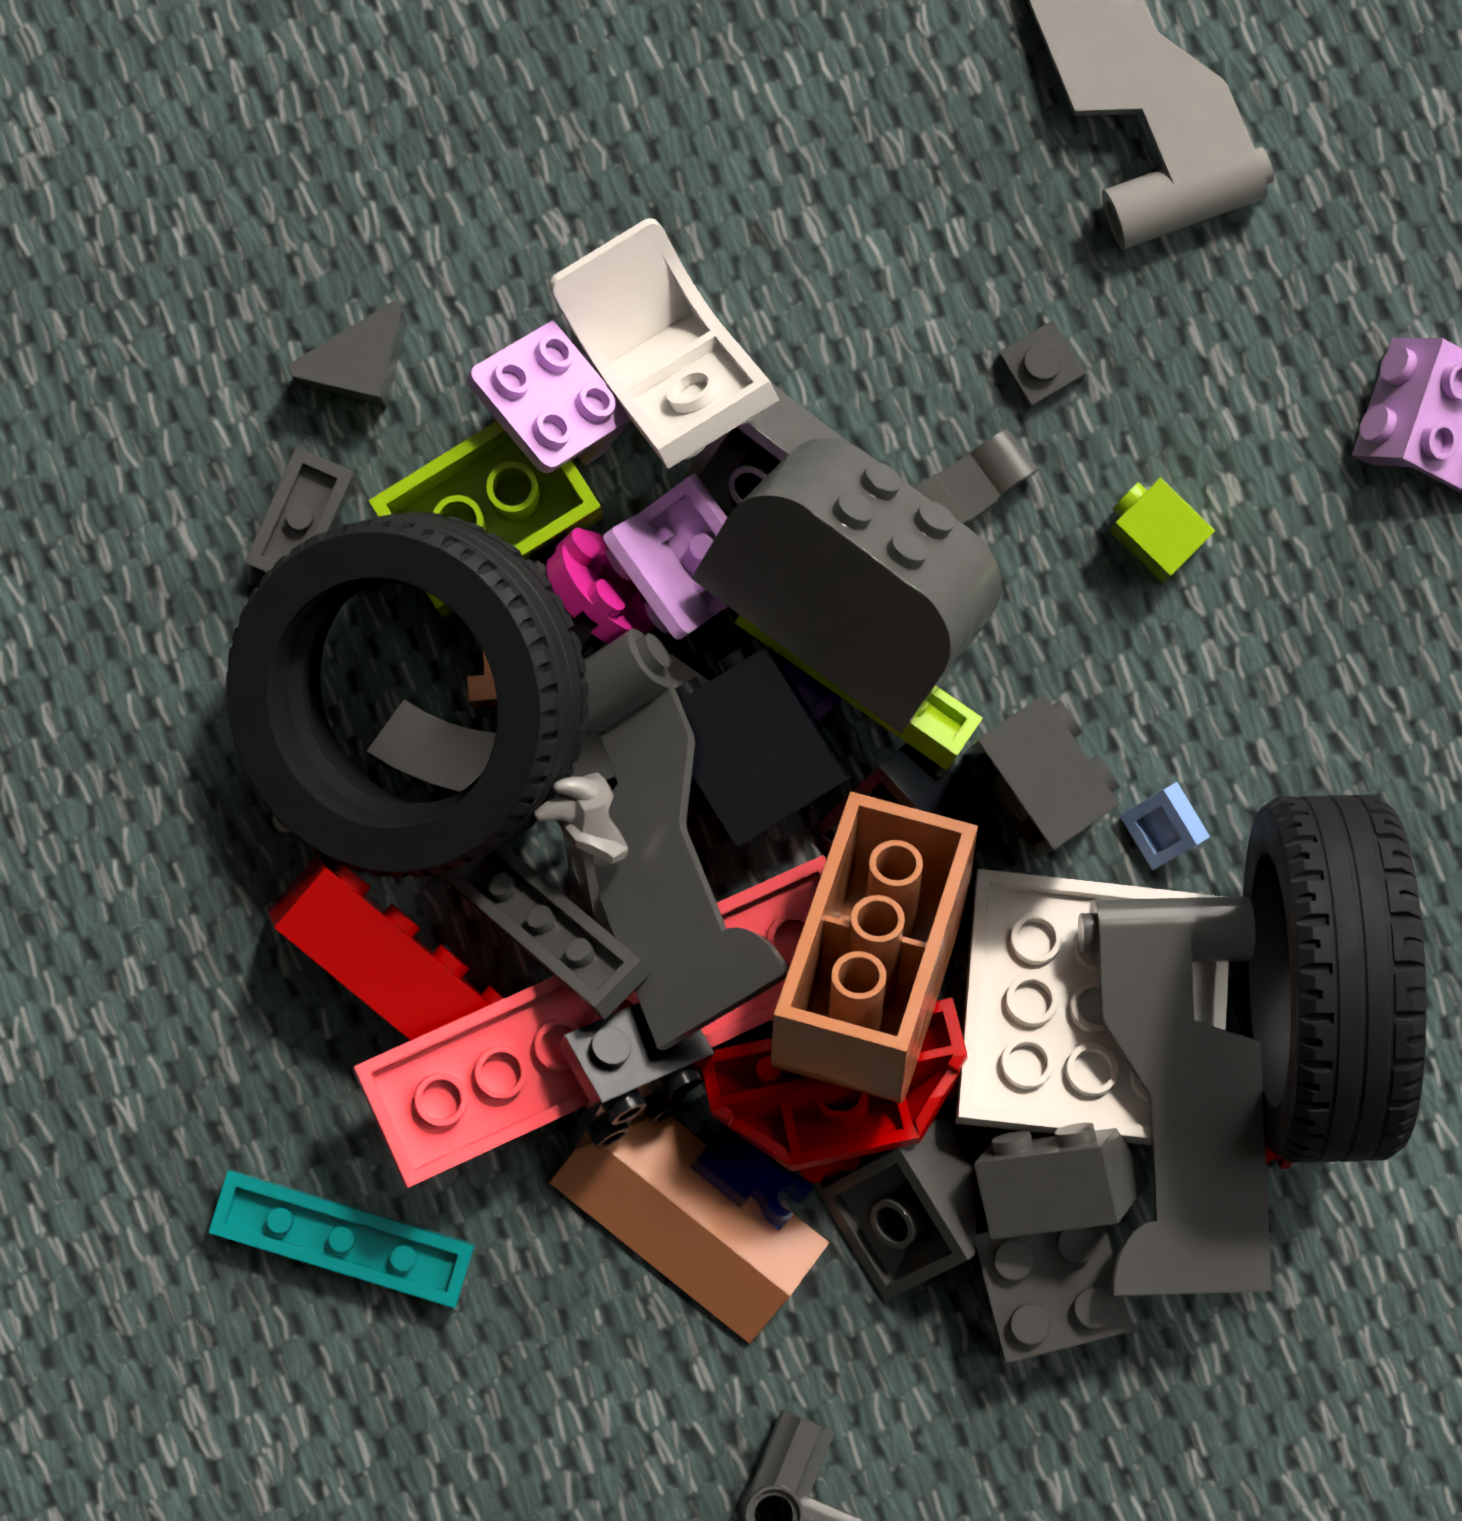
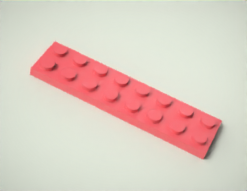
(503, 1065)

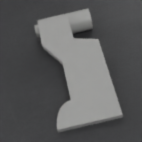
(1121, 64)

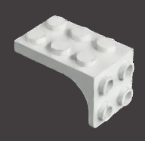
(659, 344)

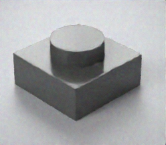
(1041, 364)

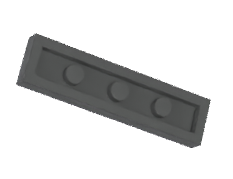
(550, 928)

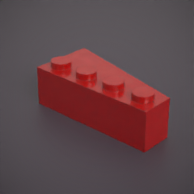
(375, 951)

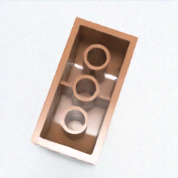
(874, 948)

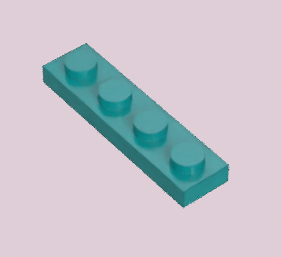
(342, 1238)

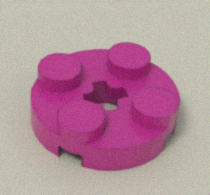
(591, 585)

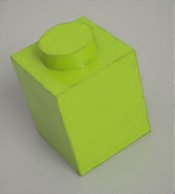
(1159, 528)

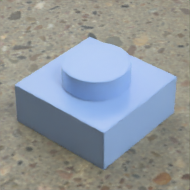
(1164, 826)

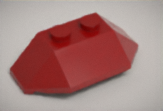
(820, 1123)

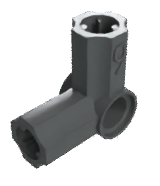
(790, 1471)

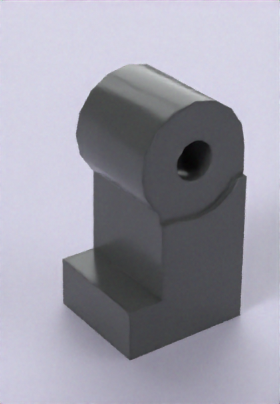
(980, 478)

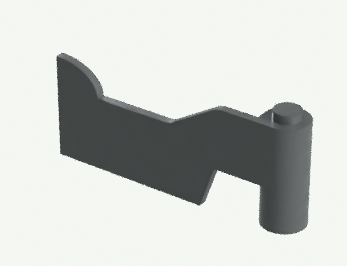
(659, 891)
(1200, 1090)

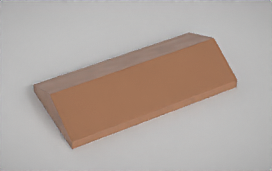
(687, 1227)

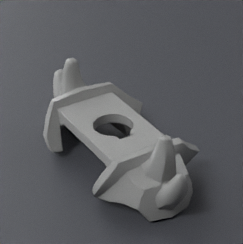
(586, 832)

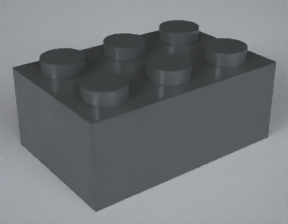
(1043, 775)

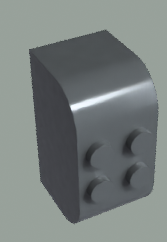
(855, 576)

